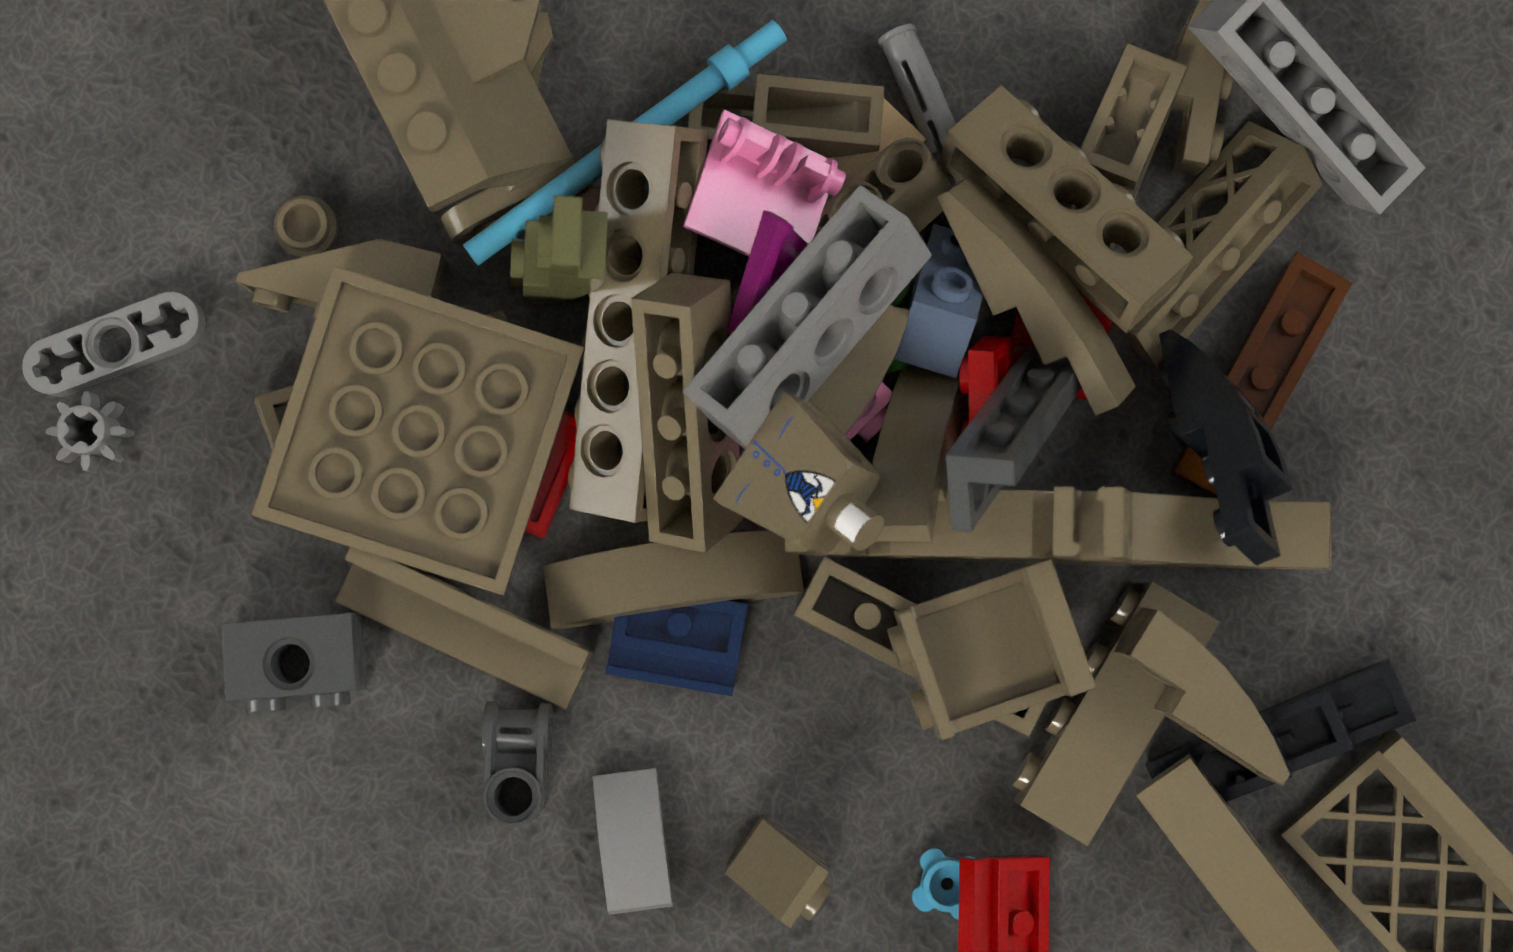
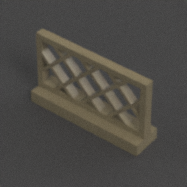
(1438, 808)

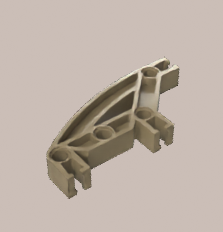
(1108, 530)

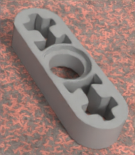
(76, 375)

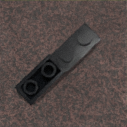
(1233, 444)

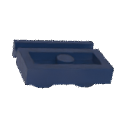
(680, 646)

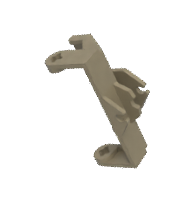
(460, 98)

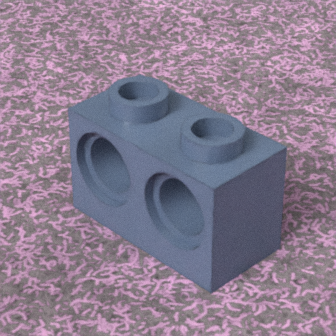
(941, 308)

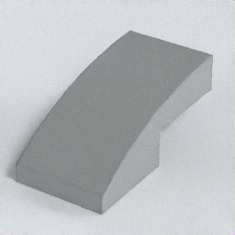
(632, 841)

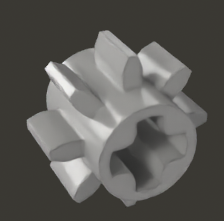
(107, 429)

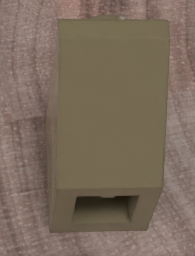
(780, 872)

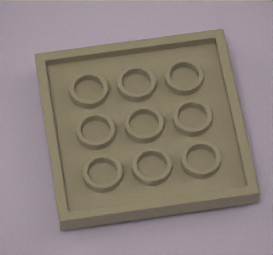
(418, 430)

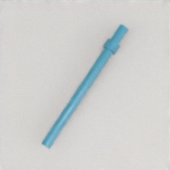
(724, 69)

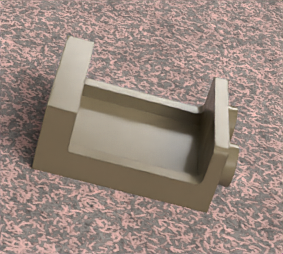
(991, 650)

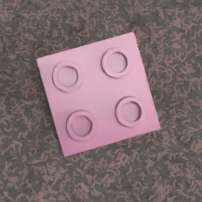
(757, 172)

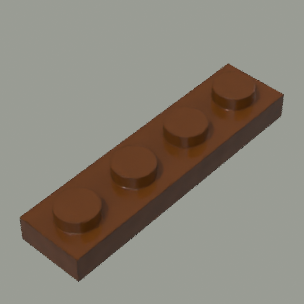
(1277, 347)

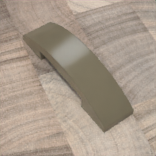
(669, 577)

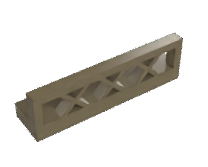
(1231, 241)
(465, 626)

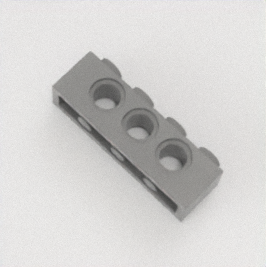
(1309, 99)
(810, 315)

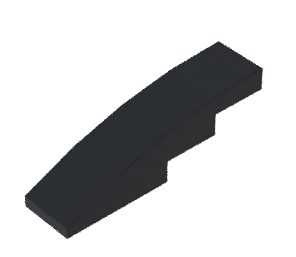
(1308, 728)

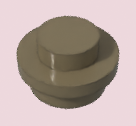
(305, 226)

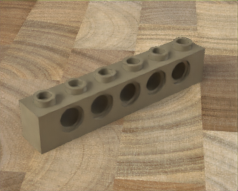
(672, 164)

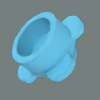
(929, 892)

